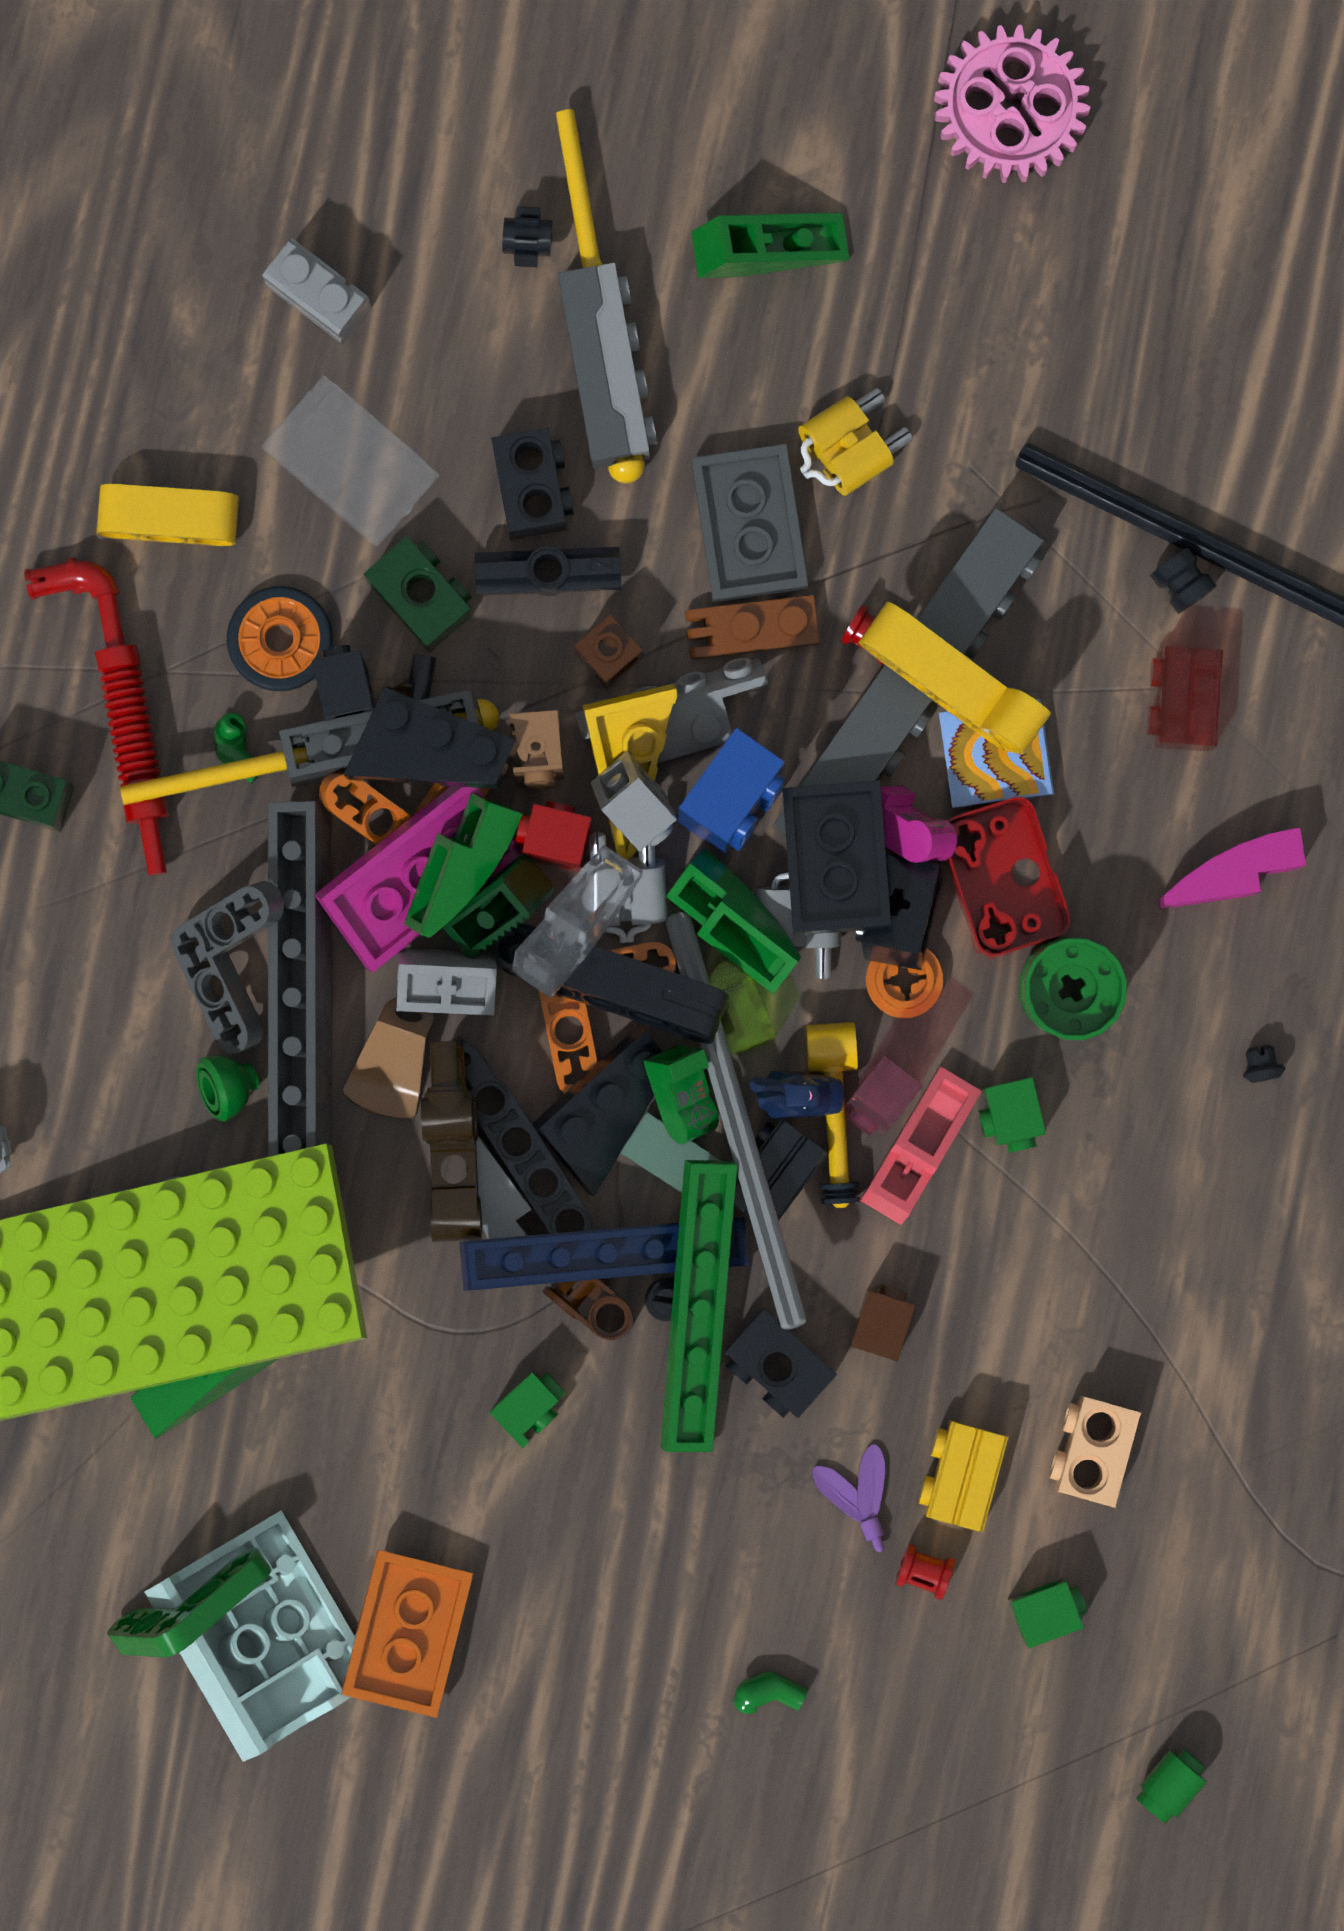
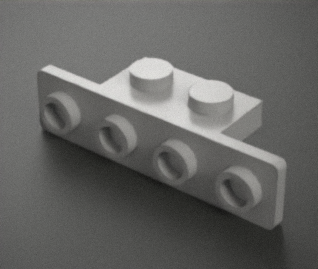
(699, 714)

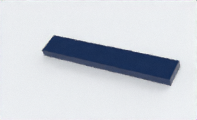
(580, 1255)

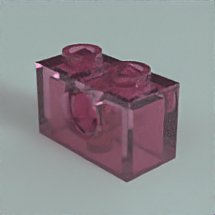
(881, 1097)

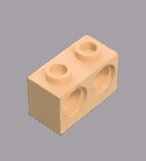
(1108, 1453)

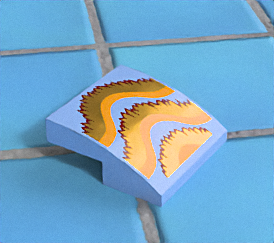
(986, 774)

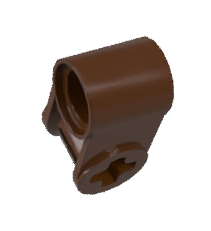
(586, 1303)

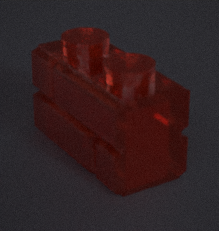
(1186, 698)

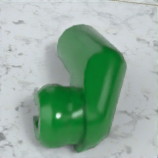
(231, 740)
(766, 1688)

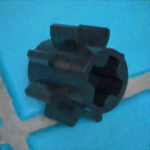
(527, 236)

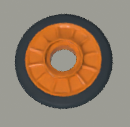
(257, 617)

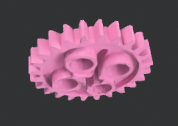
(1046, 78)

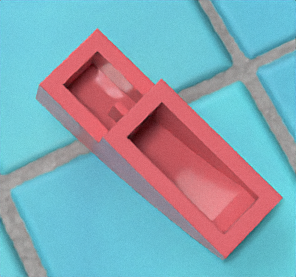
(921, 1146)

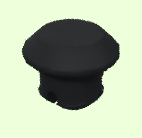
(1263, 1066)
(660, 1299)

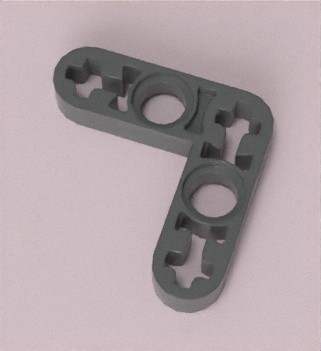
(214, 949)

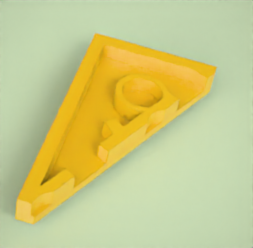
(632, 725)

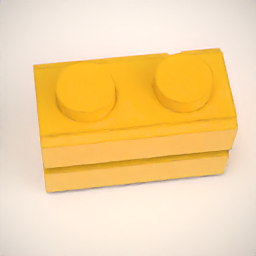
(963, 1476)

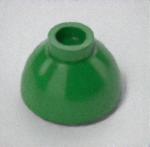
(225, 1085)

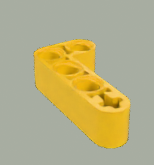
(954, 681)

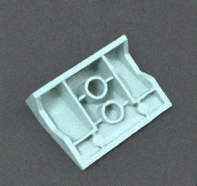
(276, 1652)

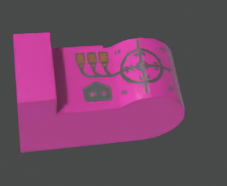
(913, 832)

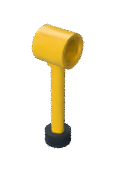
(831, 1051)

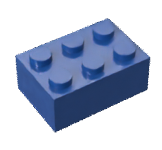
(731, 792)

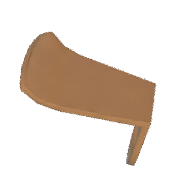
(390, 1066)

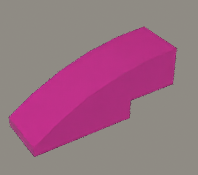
(1238, 870)

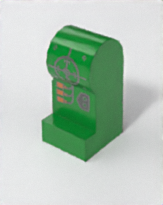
(682, 1092)

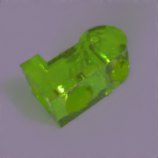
(743, 1008)

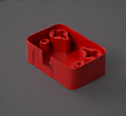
(986, 885)

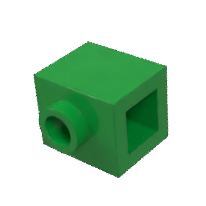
(1012, 1115)

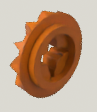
(890, 998)

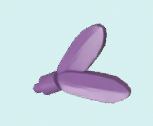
(862, 1503)

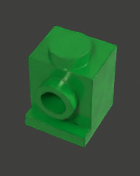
(529, 1406)

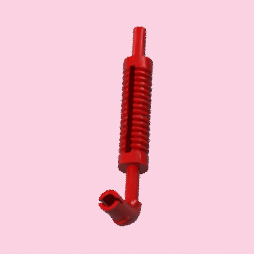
(123, 690)

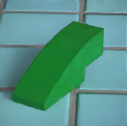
(461, 864)
(735, 921)

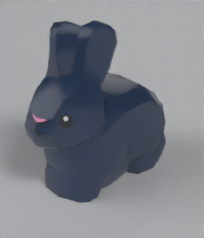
(798, 1094)

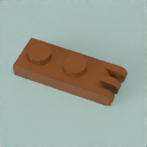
(754, 627)

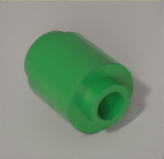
(1172, 1785)

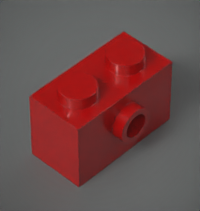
(555, 836)

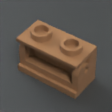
(538, 748)

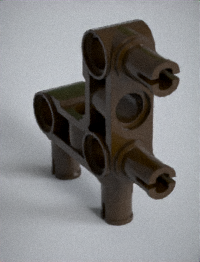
(451, 1129)

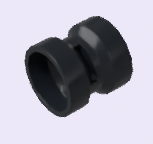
(1184, 580)

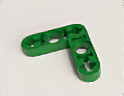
(170, 1631)

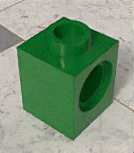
(1048, 1612)

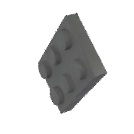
(749, 523)

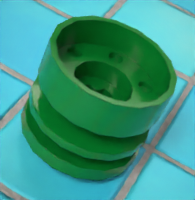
(1100, 994)

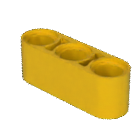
(167, 514)

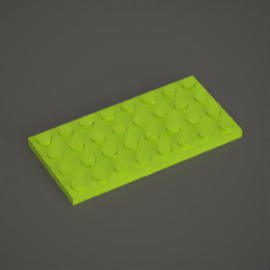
(175, 1282)

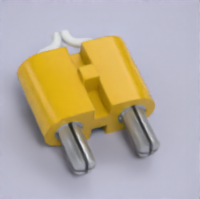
(847, 444)

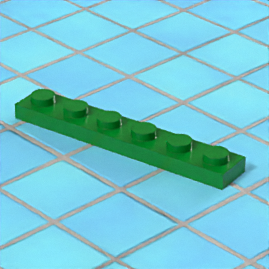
(698, 1305)

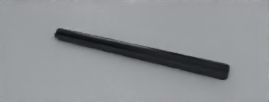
(1181, 533)

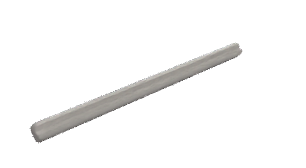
(741, 1139)

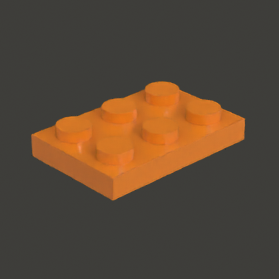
(407, 1633)

